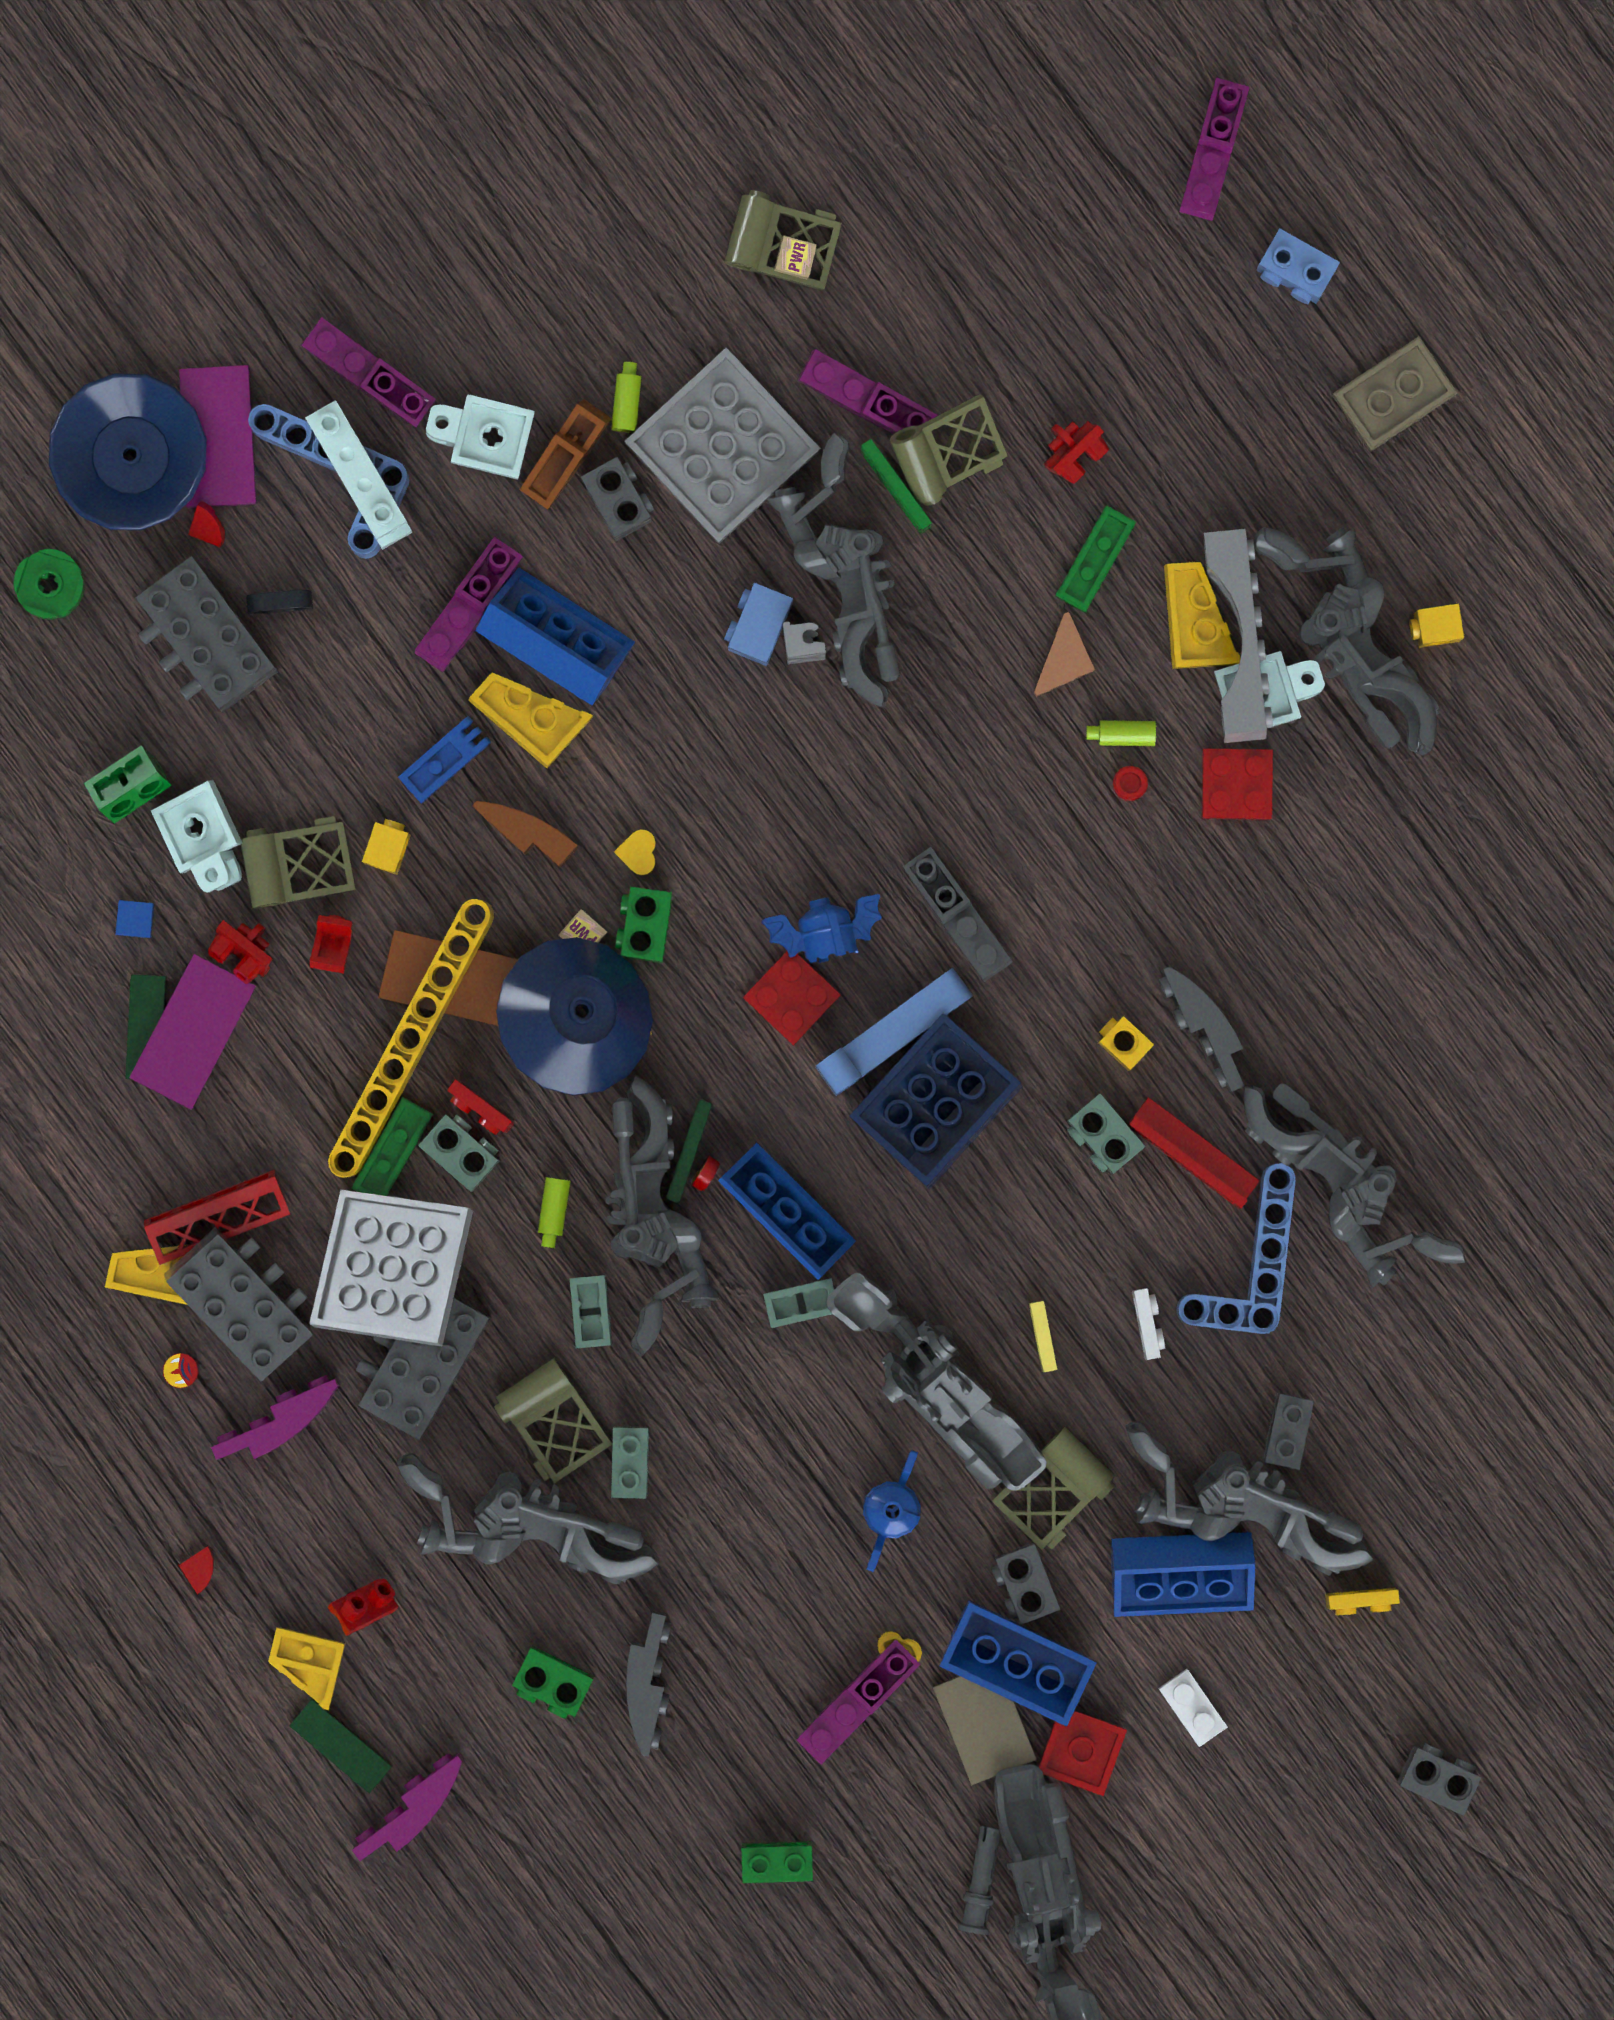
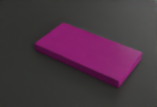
(223, 408)
(192, 1032)

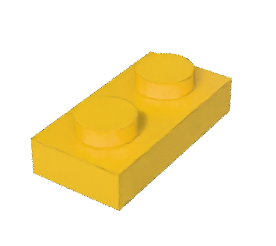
(1347, 1602)

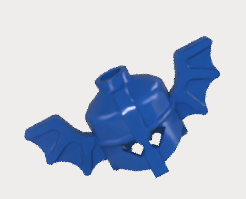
(825, 929)
(877, 1503)

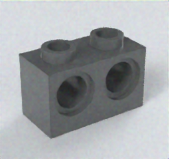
(610, 502)
(1287, 1431)
(1034, 1580)
(1435, 1785)

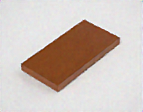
(476, 994)

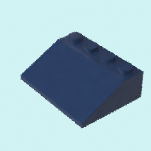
(936, 1101)

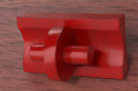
(1070, 445)
(246, 945)
(364, 1606)

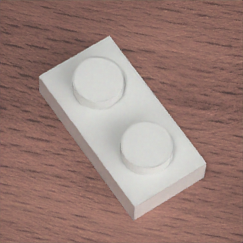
(1151, 1338)
(1193, 1707)

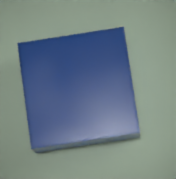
(135, 919)

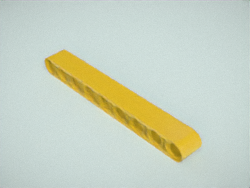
(398, 1050)

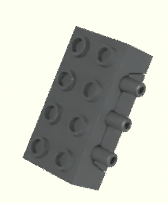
(204, 636)
(240, 1302)
(420, 1375)

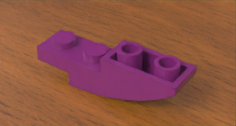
(1214, 149)
(368, 372)
(861, 395)
(468, 604)
(291, 1416)
(857, 1701)
(423, 1801)

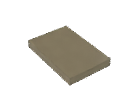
(1394, 394)
(983, 1728)

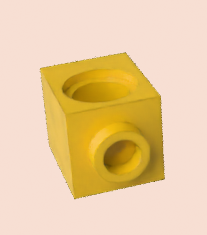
(1437, 625)
(386, 846)
(1140, 1046)

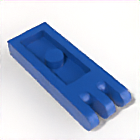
(443, 760)

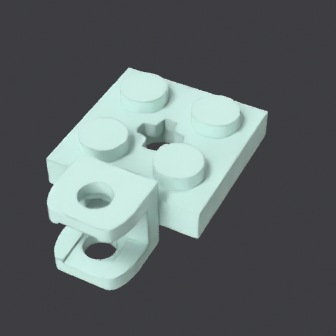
(467, 429)
(1284, 685)
(207, 853)

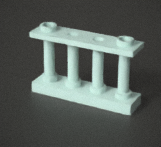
(358, 474)

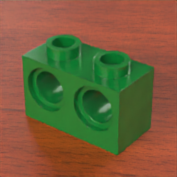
(127, 784)
(655, 925)
(556, 1673)
(777, 1862)

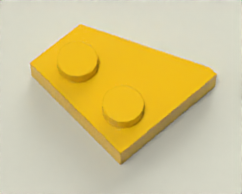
(308, 1662)

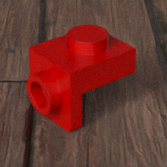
(331, 943)

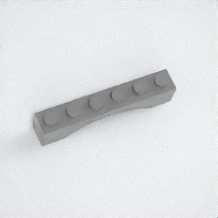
(1229, 568)

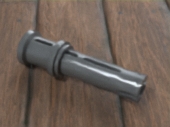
(978, 1897)

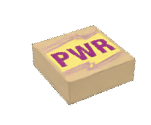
(795, 257)
(583, 927)

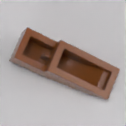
(565, 453)
(526, 831)

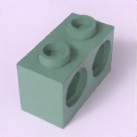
(1111, 1128)
(454, 1159)
(798, 1303)
(590, 1311)
(630, 1462)

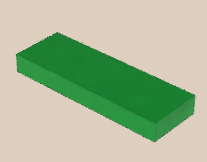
(895, 486)
(1095, 559)
(393, 1149)

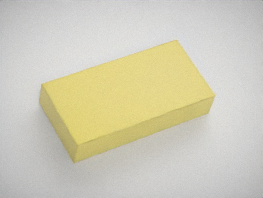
(1042, 1336)

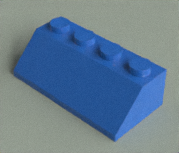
(554, 636)
(787, 1211)
(1182, 1574)
(1017, 1663)

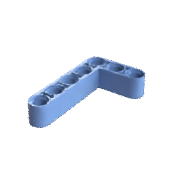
(310, 450)
(893, 1032)
(1259, 1265)

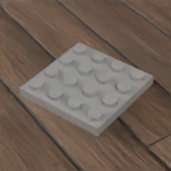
(722, 445)
(391, 1267)

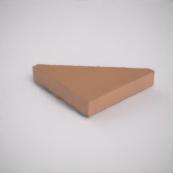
(1065, 660)

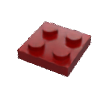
(1237, 784)
(791, 997)
(468, 1100)
(1083, 1752)

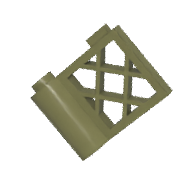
(755, 232)
(922, 460)
(268, 869)
(533, 1399)
(1080, 1474)

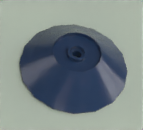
(121, 416)
(550, 1039)

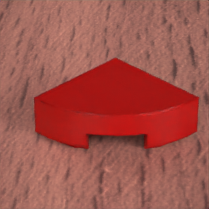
(207, 525)
(199, 1569)

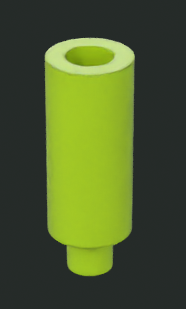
(626, 399)
(1123, 733)
(553, 1210)

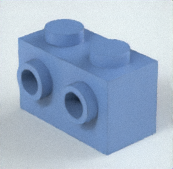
(1297, 267)
(759, 623)

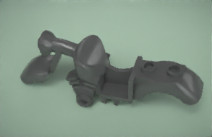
(844, 558)
(1343, 633)
(1356, 1185)
(650, 1227)
(939, 1390)
(1234, 1495)
(509, 1519)
(1048, 1887)

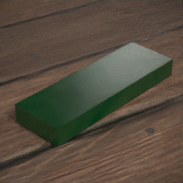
(145, 1009)
(689, 1151)
(341, 1746)

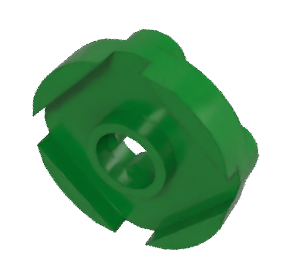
(40, 566)

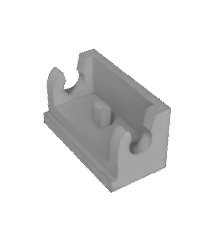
(799, 643)

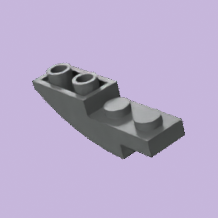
(957, 914)
(1197, 1012)
(645, 1697)

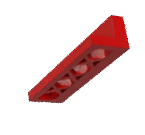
(1193, 1153)
(212, 1204)

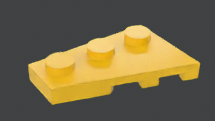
(1194, 620)
(530, 719)
(141, 1274)

